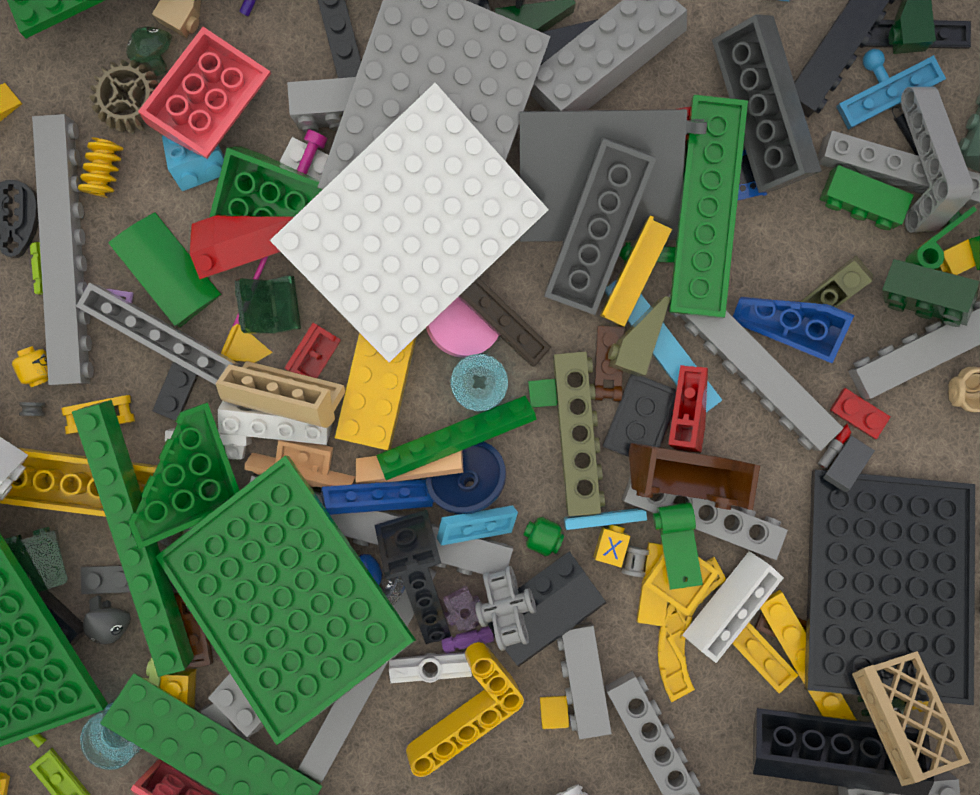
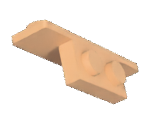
(310, 459)

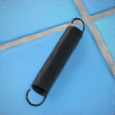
(904, 128)

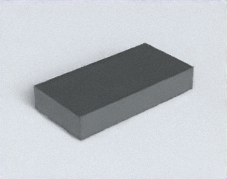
(849, 464)

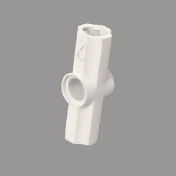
(411, 668)

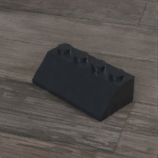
(562, 601)

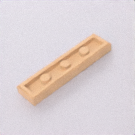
(369, 469)

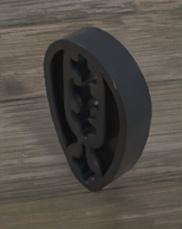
(23, 229)

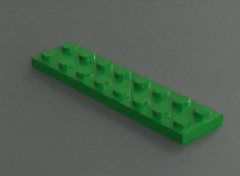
(708, 208)
(200, 744)

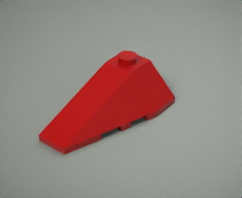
(232, 241)

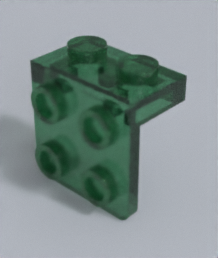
(267, 305)
(40, 558)

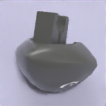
(103, 623)

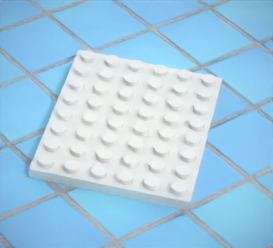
(410, 223)

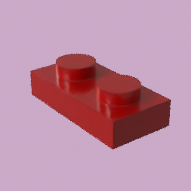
(860, 413)

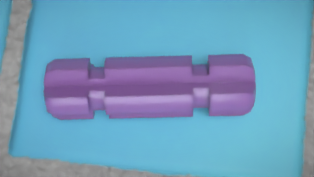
(465, 639)

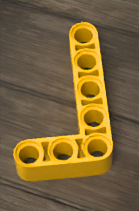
(471, 720)

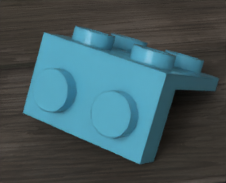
(190, 168)

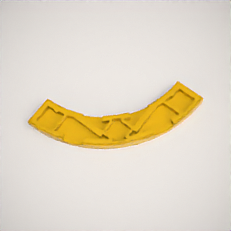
(672, 644)

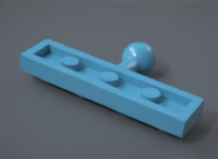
(889, 90)

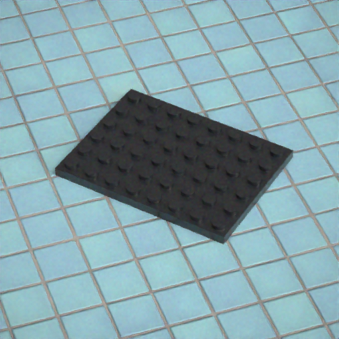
(891, 580)

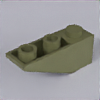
(841, 284)

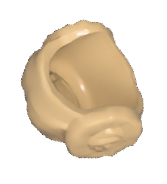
(965, 389)

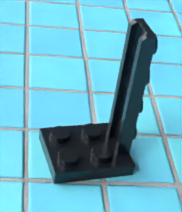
(408, 551)

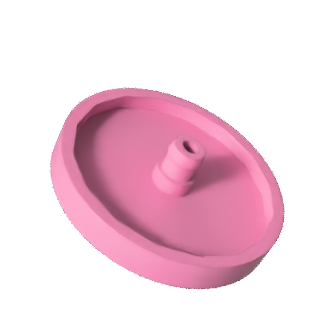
(461, 331)

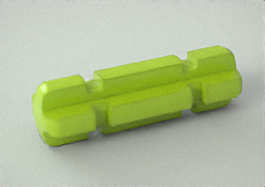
(36, 267)

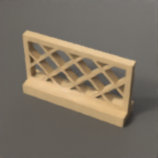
(892, 730)

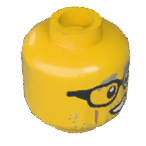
(31, 366)

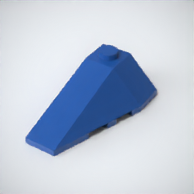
(802, 325)

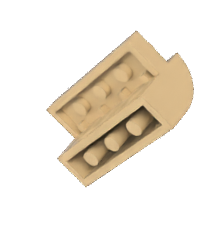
(281, 393)

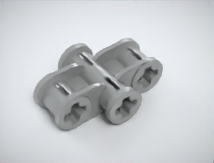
(505, 608)

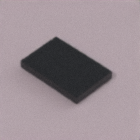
(641, 415)

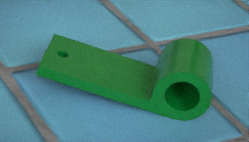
(930, 253)
(679, 544)

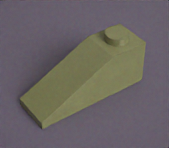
(635, 347)

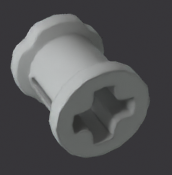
(635, 561)

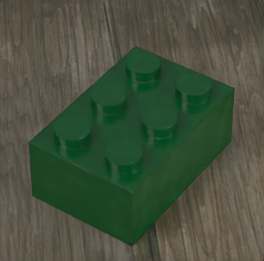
(930, 293)

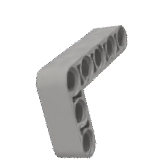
(941, 160)

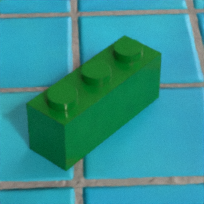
(865, 198)

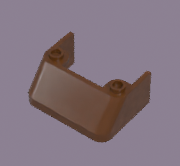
(693, 476)

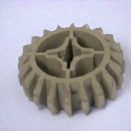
(110, 107)

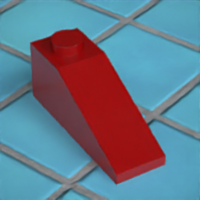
(689, 410)

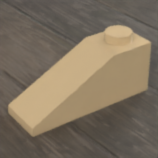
(178, 15)

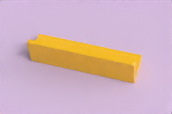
(635, 272)

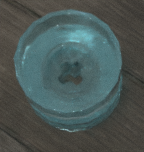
(479, 366)
(103, 746)

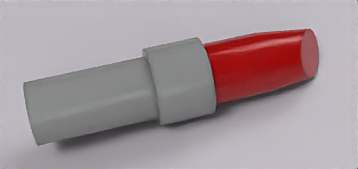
(835, 447)

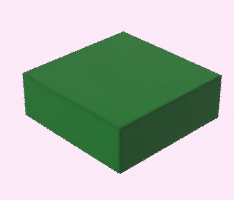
(542, 393)

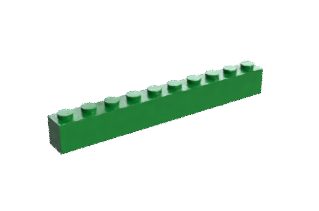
(145, 576)

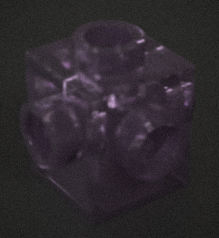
(455, 603)

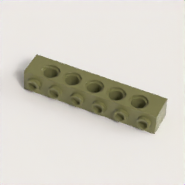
(577, 503)

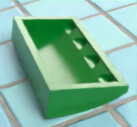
(164, 269)

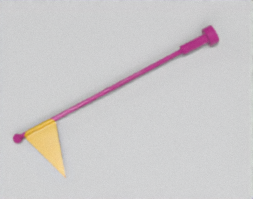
(245, 346)

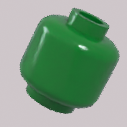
(543, 536)

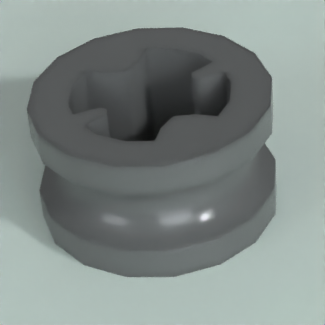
(31, 409)

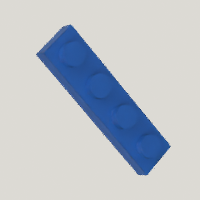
(376, 497)

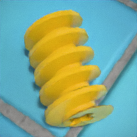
(100, 167)

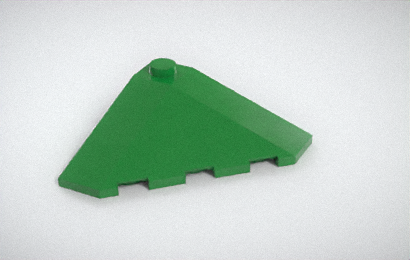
(260, 186)
(188, 481)

